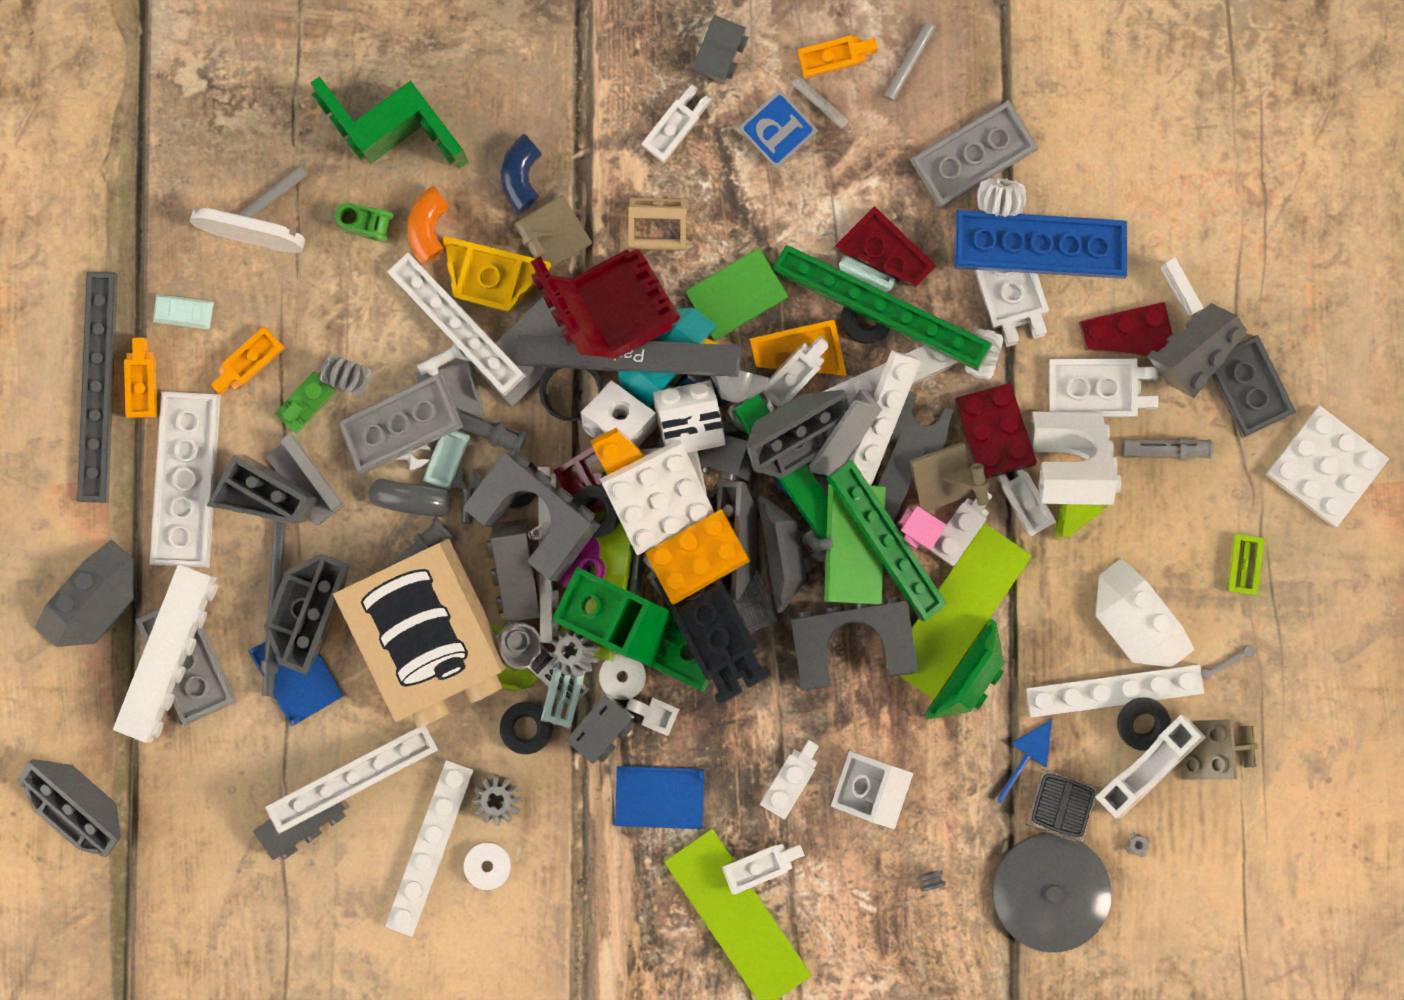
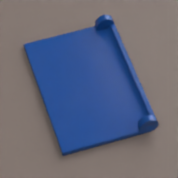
(300, 693)
(659, 797)

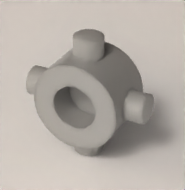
(1137, 844)

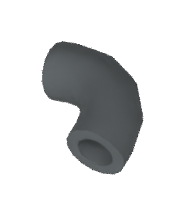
(409, 498)

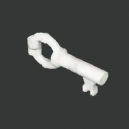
(431, 365)

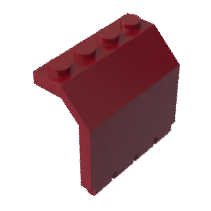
(608, 305)

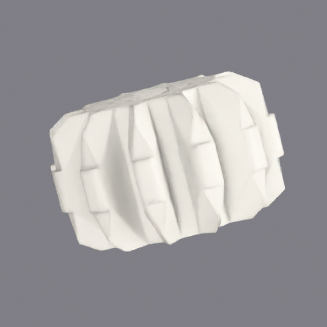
(1001, 197)
(988, 366)

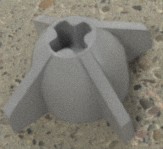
(740, 388)

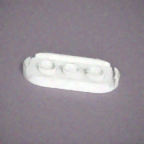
(247, 230)

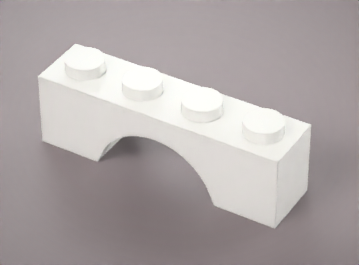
(1151, 767)

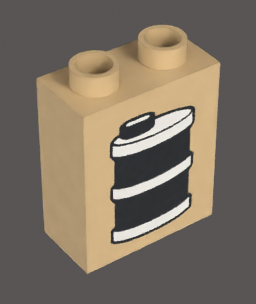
(423, 634)

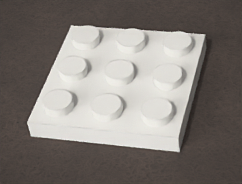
(1327, 466)
(657, 496)

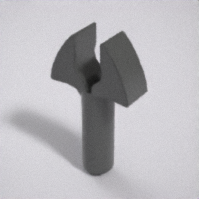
(458, 483)
(818, 545)

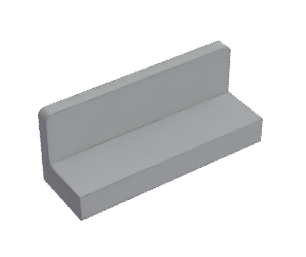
(847, 434)
(296, 465)

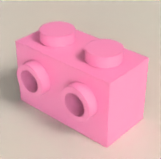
(920, 529)

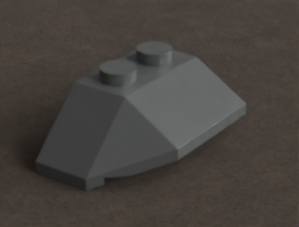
(795, 432)
(744, 518)
(783, 552)
(89, 598)
(305, 611)
(72, 805)

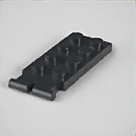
(718, 639)

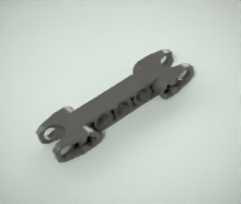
(909, 442)

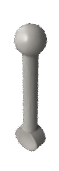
(1248, 651)

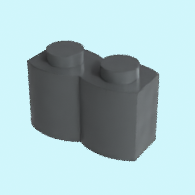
(719, 50)

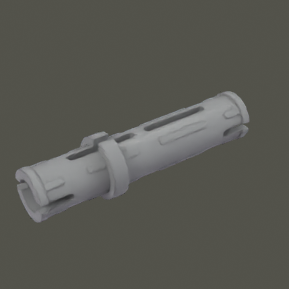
(1167, 448)

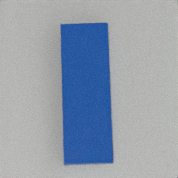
(1040, 244)

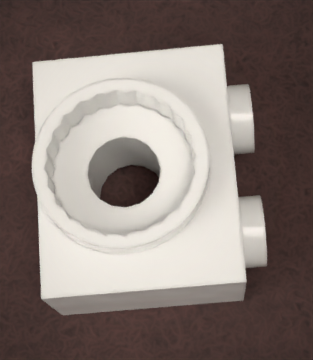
(612, 402)

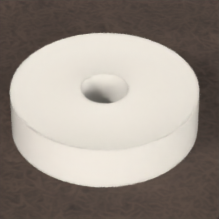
(618, 689)
(487, 852)

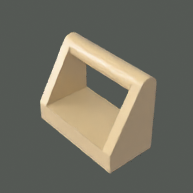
(657, 209)

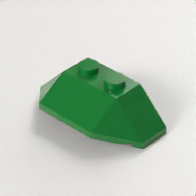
(971, 676)

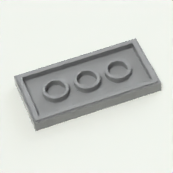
(974, 154)
(535, 322)
(400, 424)
(204, 683)

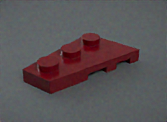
(886, 248)
(1128, 331)

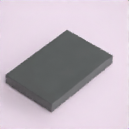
(1252, 388)

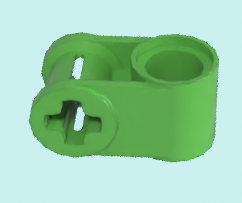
(366, 221)

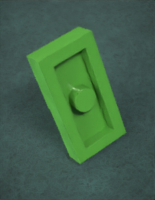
(305, 402)

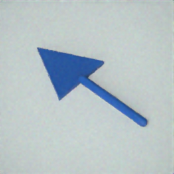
(1034, 745)

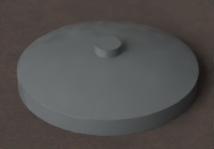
(1051, 893)

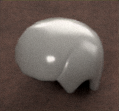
(519, 645)

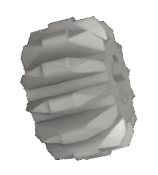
(345, 374)
(570, 662)
(498, 790)

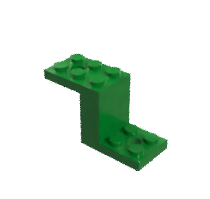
(389, 123)
(628, 626)

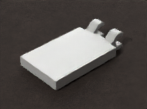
(1013, 301)
(1100, 387)

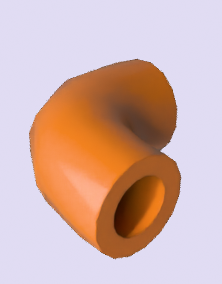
(422, 223)

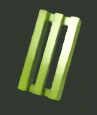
(1256, 571)

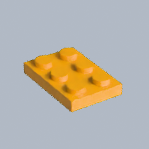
(697, 556)

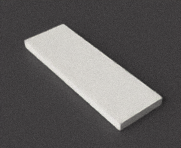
(185, 479)

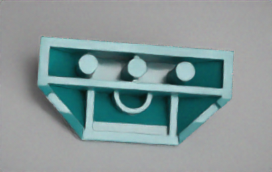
(691, 328)

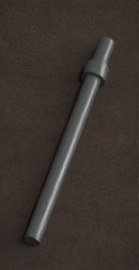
(269, 666)

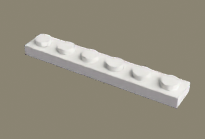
(456, 324)
(890, 396)
(548, 597)
(1114, 690)
(351, 779)
(429, 848)

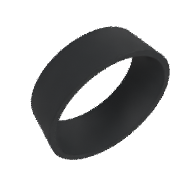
(543, 385)

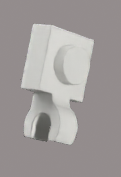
(657, 715)

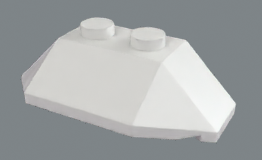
(1139, 618)

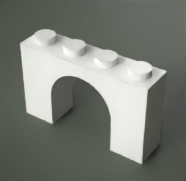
(1075, 482)

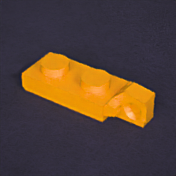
(834, 55)
(247, 361)
(140, 381)

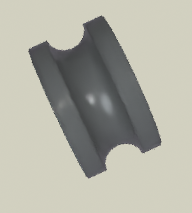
(931, 880)

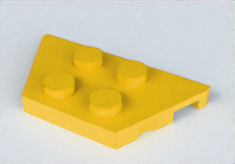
(488, 274)

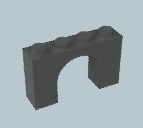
(569, 524)
(814, 633)

